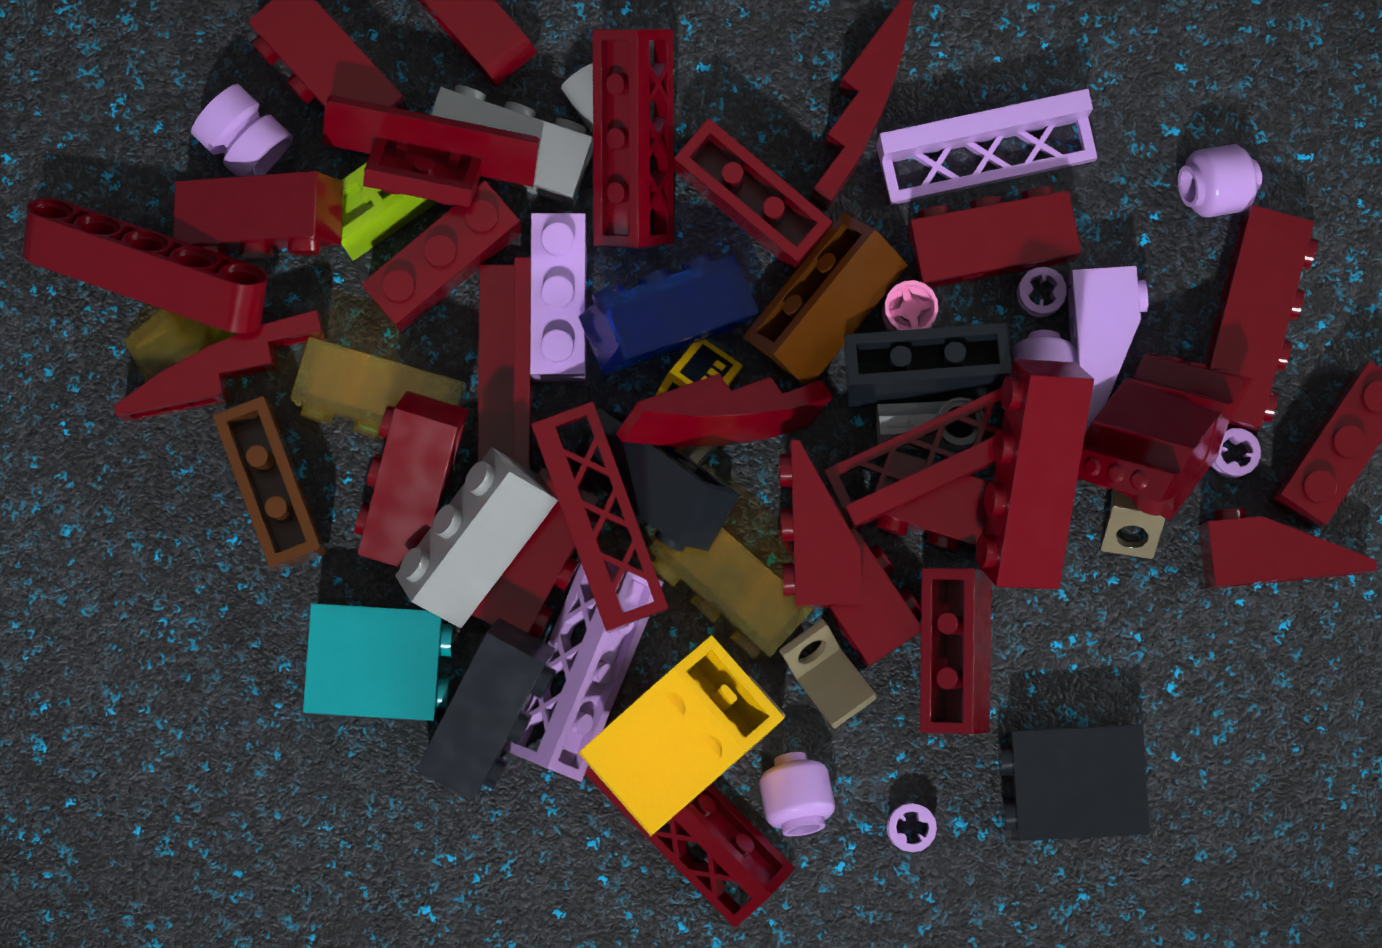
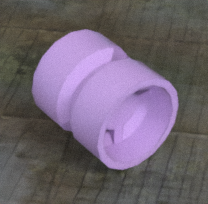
(234, 127)

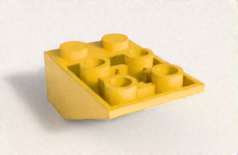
(681, 735)

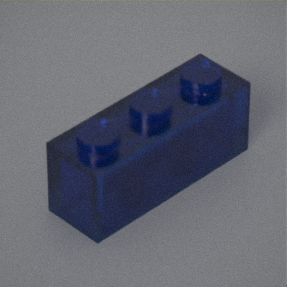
(667, 312)

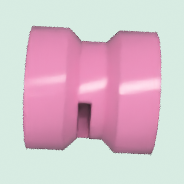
(910, 301)

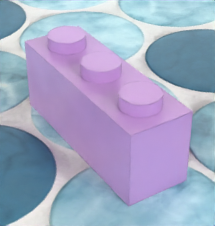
(558, 297)

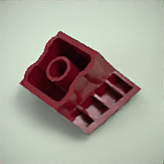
(1161, 431)

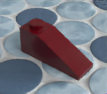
(1263, 551)

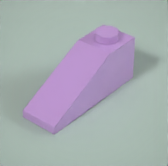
(1102, 323)

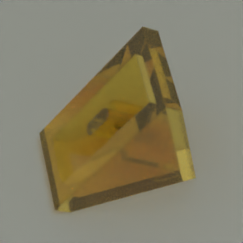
(168, 340)

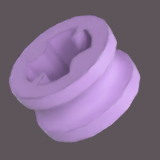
(1057, 295)
(1233, 469)
(900, 839)

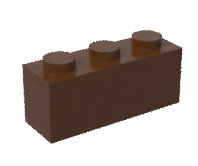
(825, 300)
(269, 484)

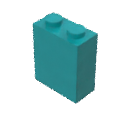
(376, 662)

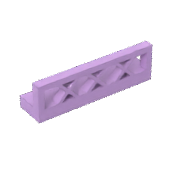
(984, 127)
(592, 675)

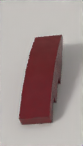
(868, 87)
(203, 376)
(716, 416)

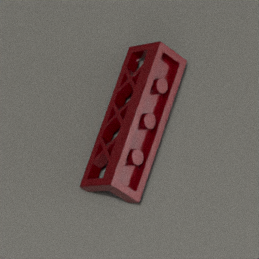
(628, 138)
(504, 361)
(925, 481)
(579, 522)
(732, 846)

